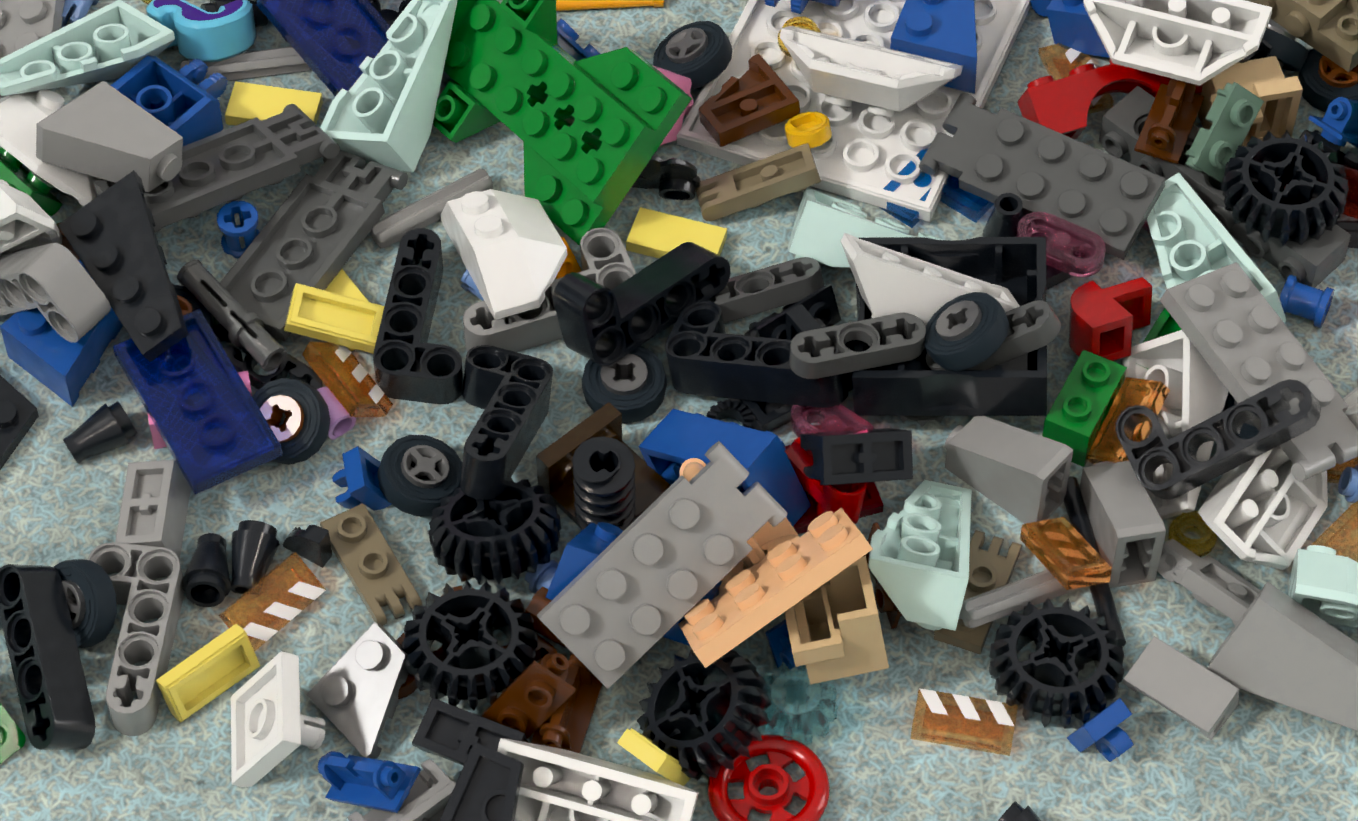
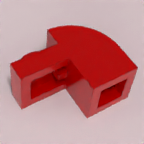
(1105, 317)

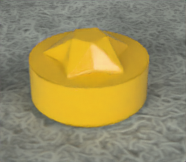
(808, 128)

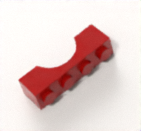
(1066, 101)

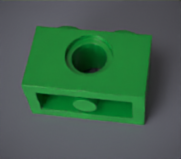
(1084, 404)

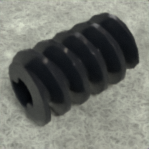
(604, 483)

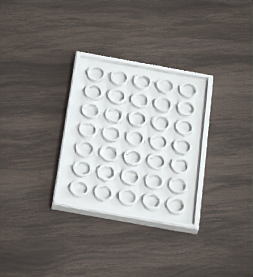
(864, 146)

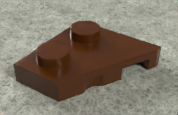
(748, 104)

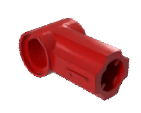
(829, 497)

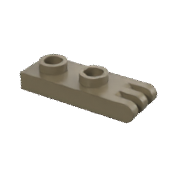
(757, 183)
(370, 563)
(986, 572)

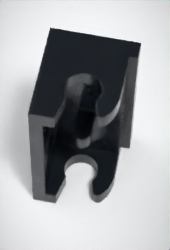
(859, 455)
(452, 732)

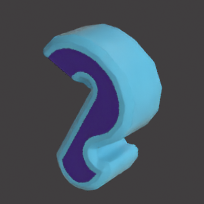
(204, 33)

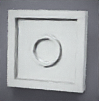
(269, 721)

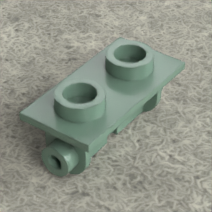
(1231, 119)

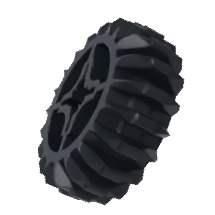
(1309, 182)
(495, 535)
(465, 627)
(1047, 683)
(706, 712)

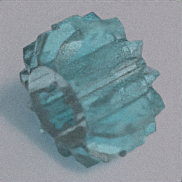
(796, 720)

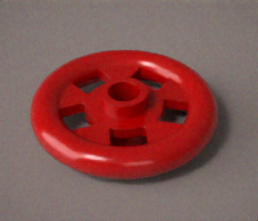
(812, 788)

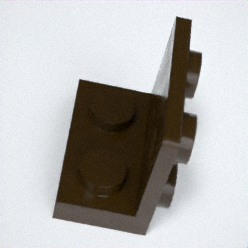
(556, 464)

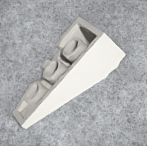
(1192, 398)

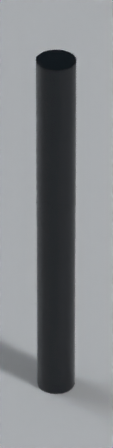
(1100, 593)

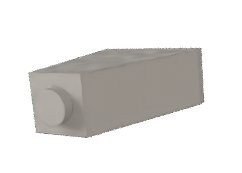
(109, 138)
(1010, 466)
(1123, 522)

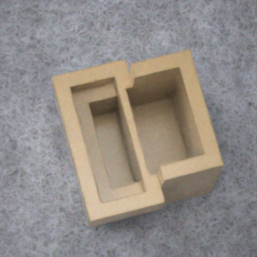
(1266, 81)
(838, 628)

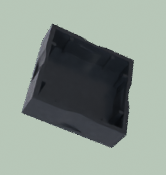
(1003, 390)

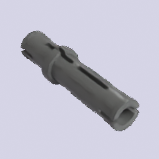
(232, 316)

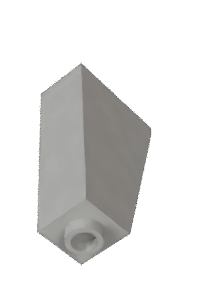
(1291, 659)

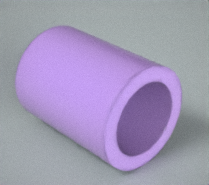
(339, 418)

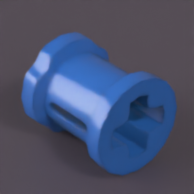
(248, 222)
(1306, 301)

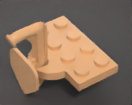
(769, 577)

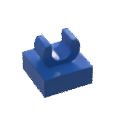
(361, 479)
(1104, 732)

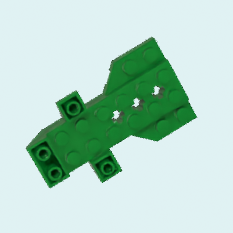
(581, 121)

